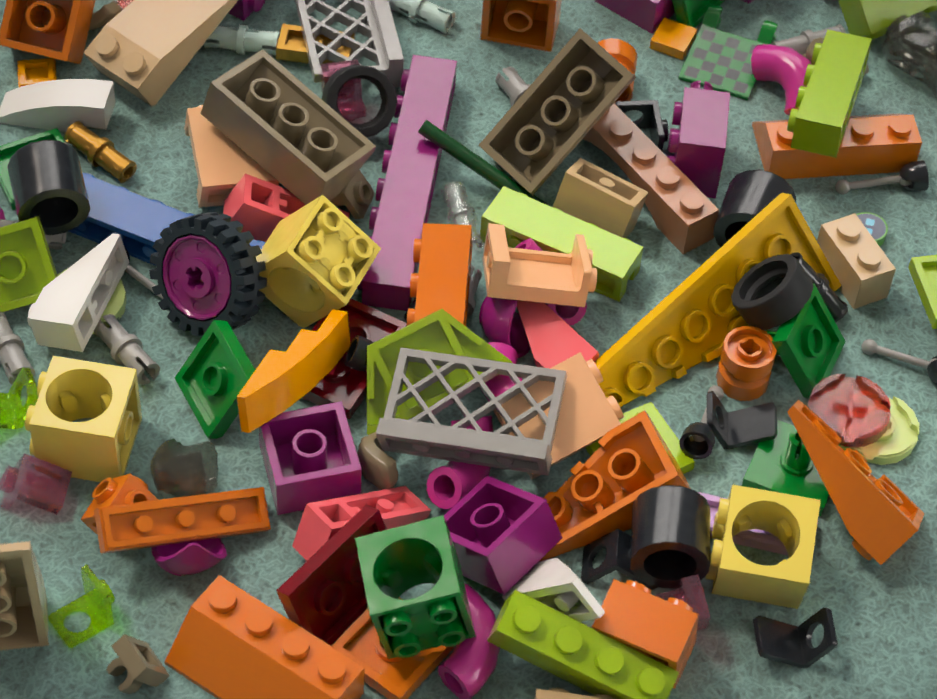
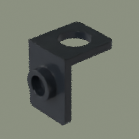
(649, 120)
(743, 425)
(617, 558)
(794, 643)

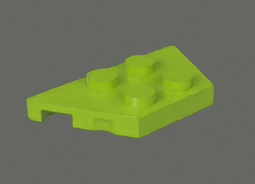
(433, 333)

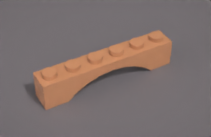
(672, 198)

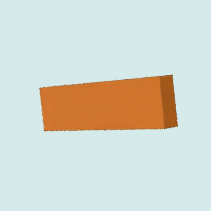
(181, 519)

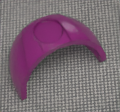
(503, 324)
(189, 557)

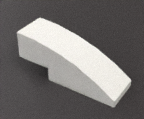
(60, 104)

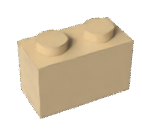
(600, 198)
(856, 260)

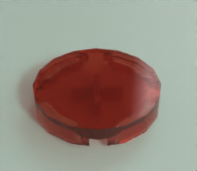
(852, 408)

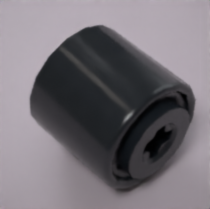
(49, 185)
(745, 198)
(670, 536)

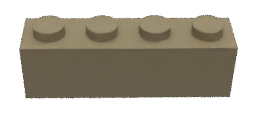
(557, 111)
(286, 128)

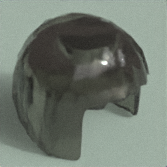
(184, 469)

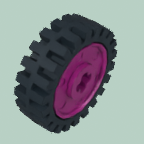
(207, 272)

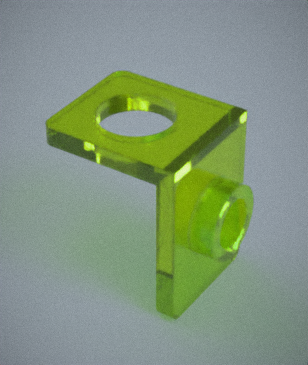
(11, 409)
(95, 603)

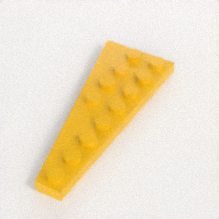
(700, 311)

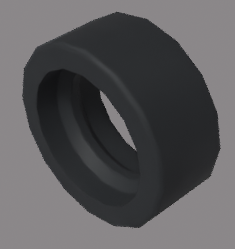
(383, 84)
(772, 292)

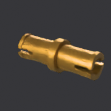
(100, 151)

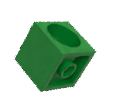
(406, 558)

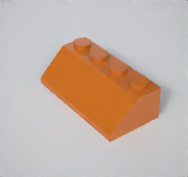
(868, 147)
(253, 652)

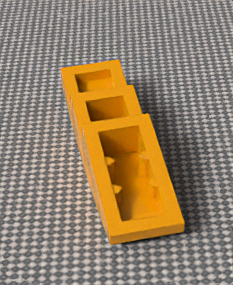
(290, 375)

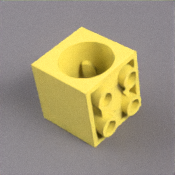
(315, 261)
(85, 390)
(788, 518)

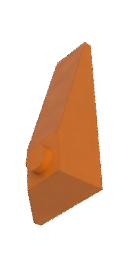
(606, 485)
(872, 508)

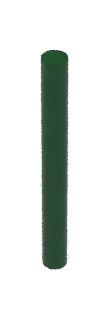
(471, 159)

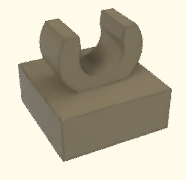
(139, 662)

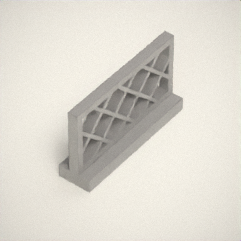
(375, 23)
(470, 445)

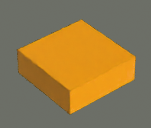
(673, 38)
(36, 71)

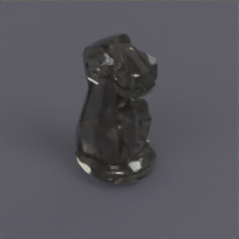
(913, 47)

